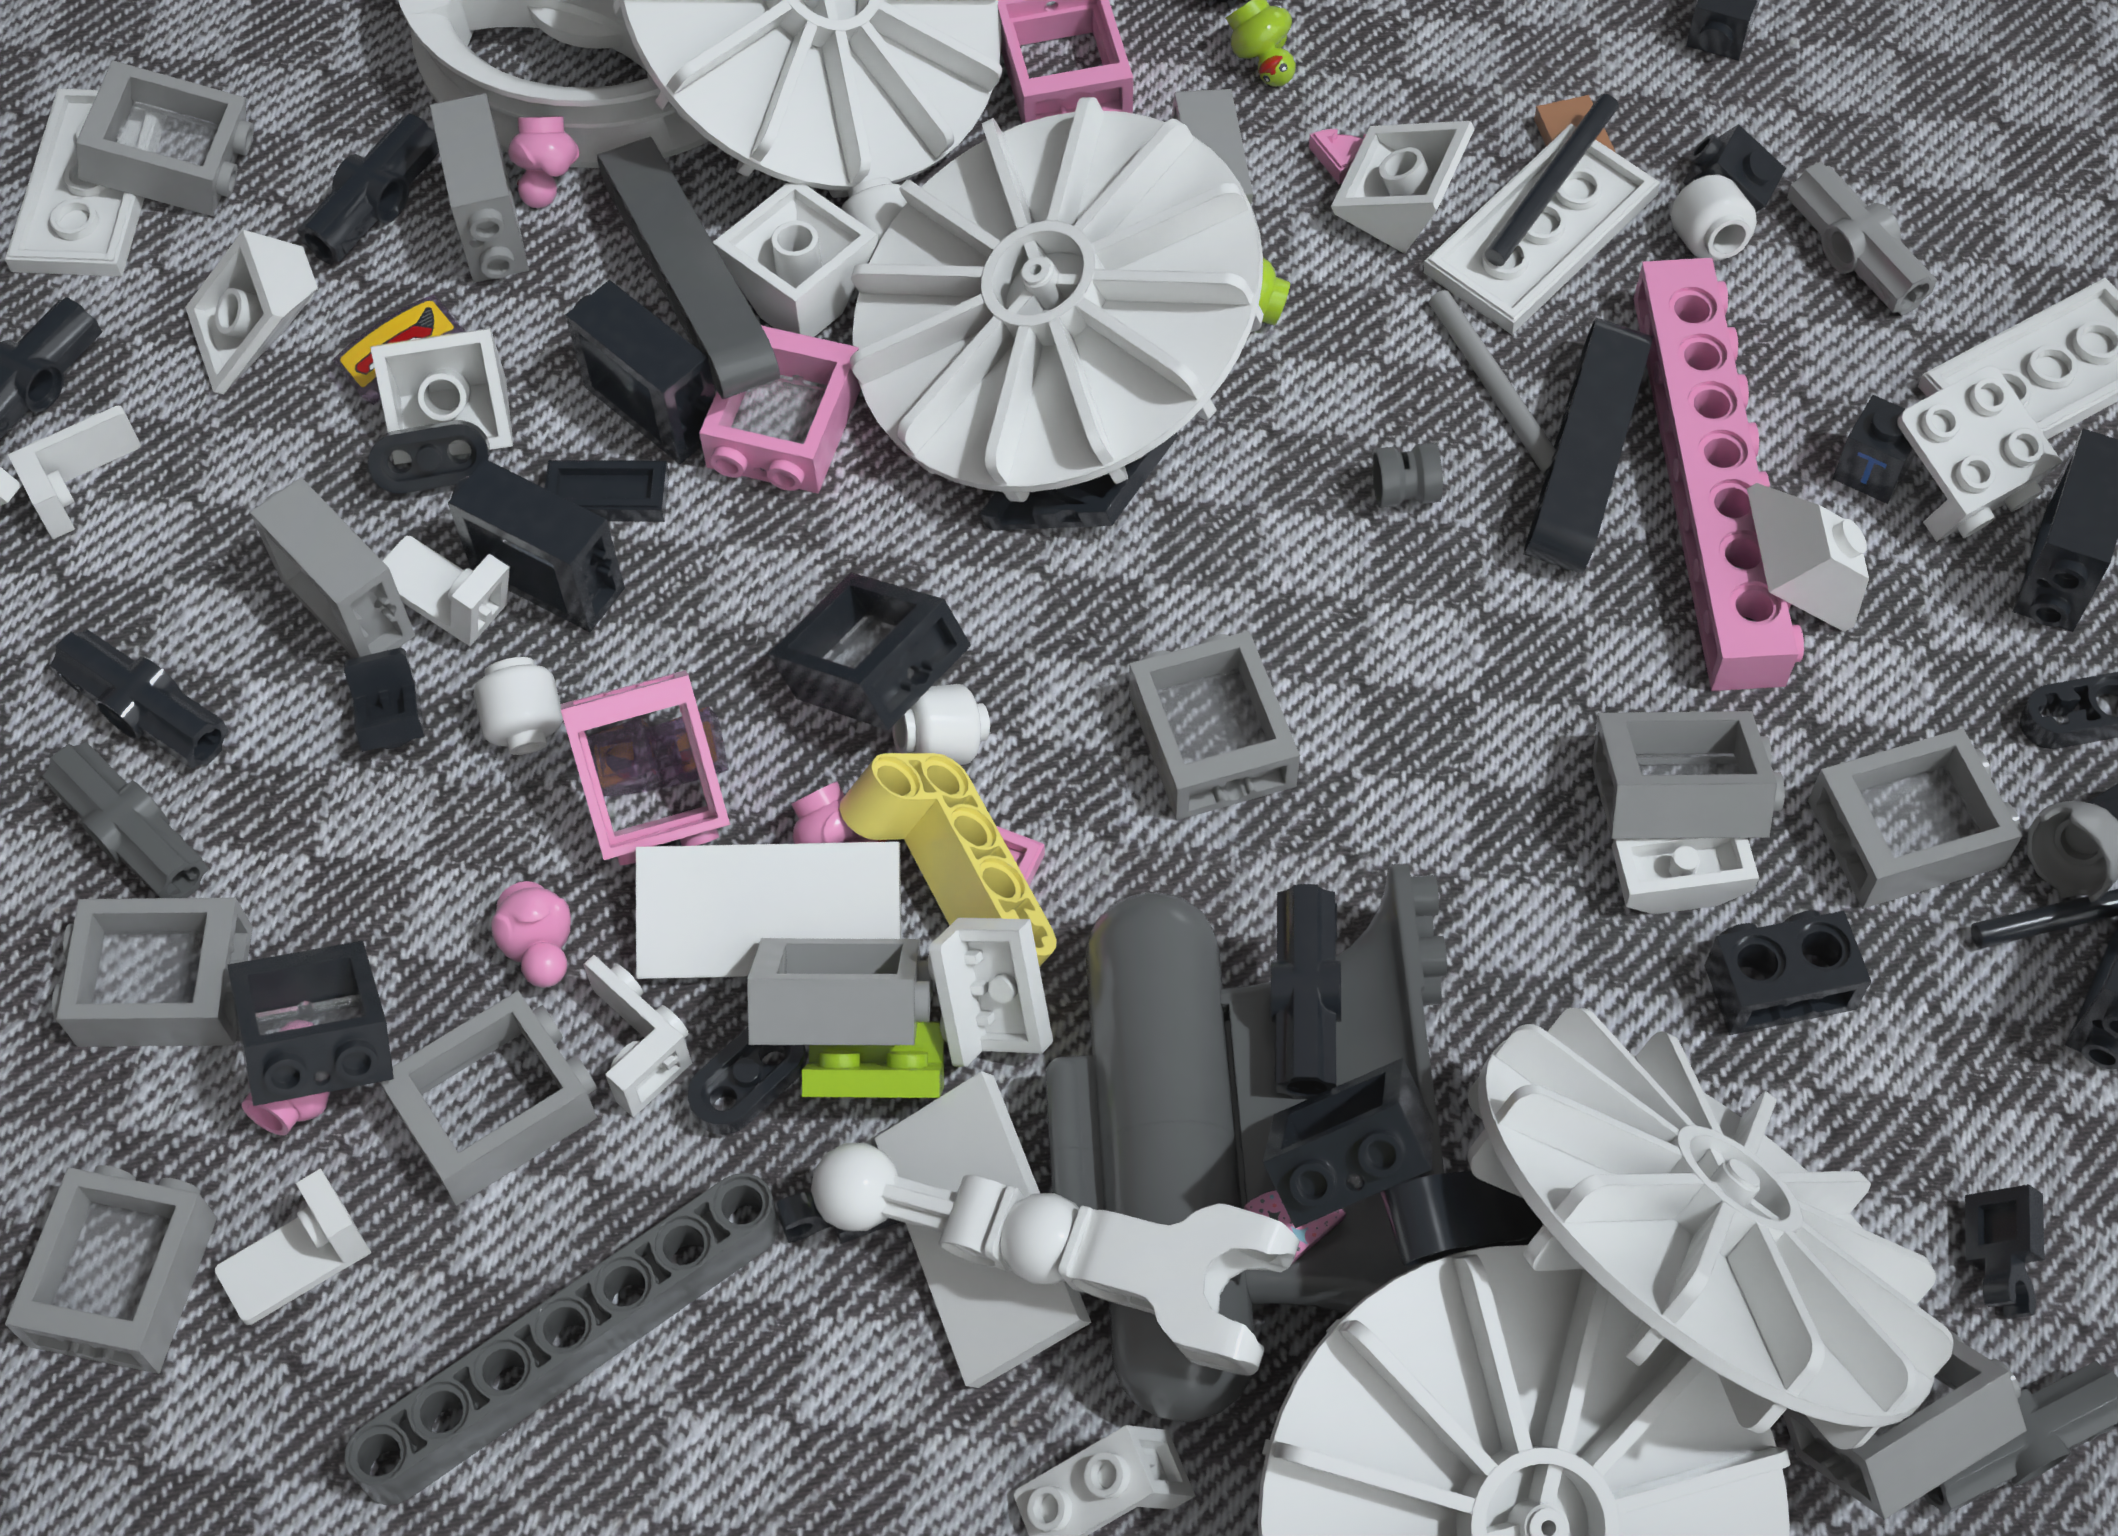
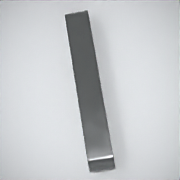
(688, 267)
(552, 1369)

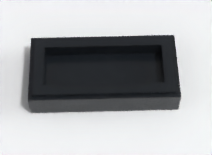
(613, 487)

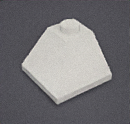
(796, 258)
(248, 304)
(1810, 555)

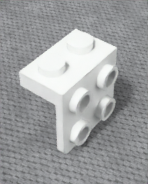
(1978, 450)

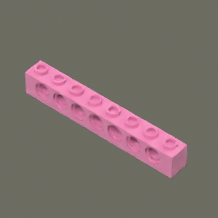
(1709, 467)

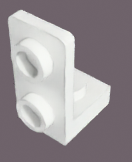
(66, 455)
(446, 594)
(645, 1066)
(295, 1255)
(1105, 1482)

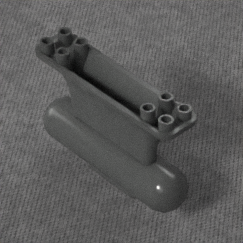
(1186, 1098)

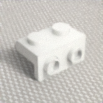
(989, 988)

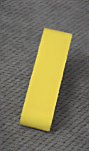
(949, 835)

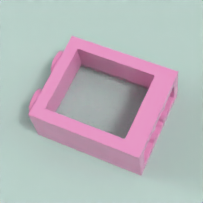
(790, 425)

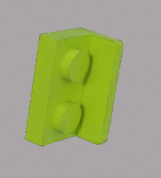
(878, 1069)

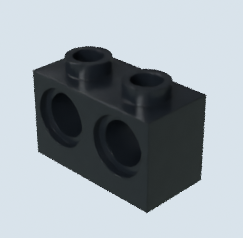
(1792, 985)

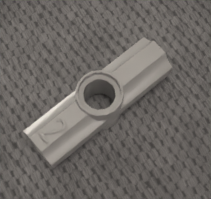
(1861, 238)

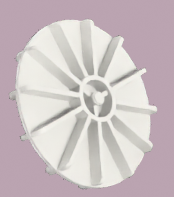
(823, 84)
(1057, 300)
(1707, 1229)
(1510, 1410)

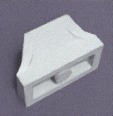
(1683, 872)

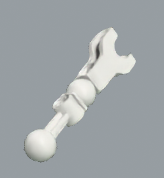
(1049, 1239)

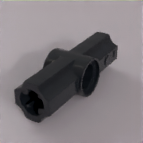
(369, 189)
(35, 365)
(139, 698)
(1306, 991)

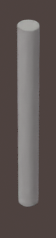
(1493, 379)

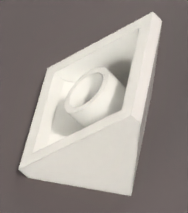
(1401, 178)
(444, 382)

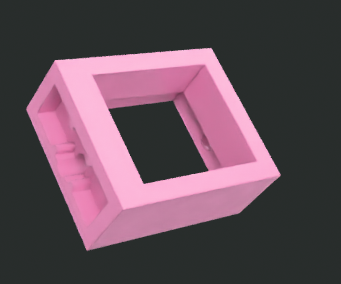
(1059, 93)
(692, 826)

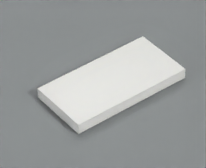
(68, 221)
(1575, 225)
(2055, 361)
(713, 903)
(986, 1311)

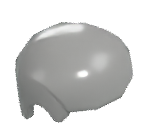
(2075, 848)

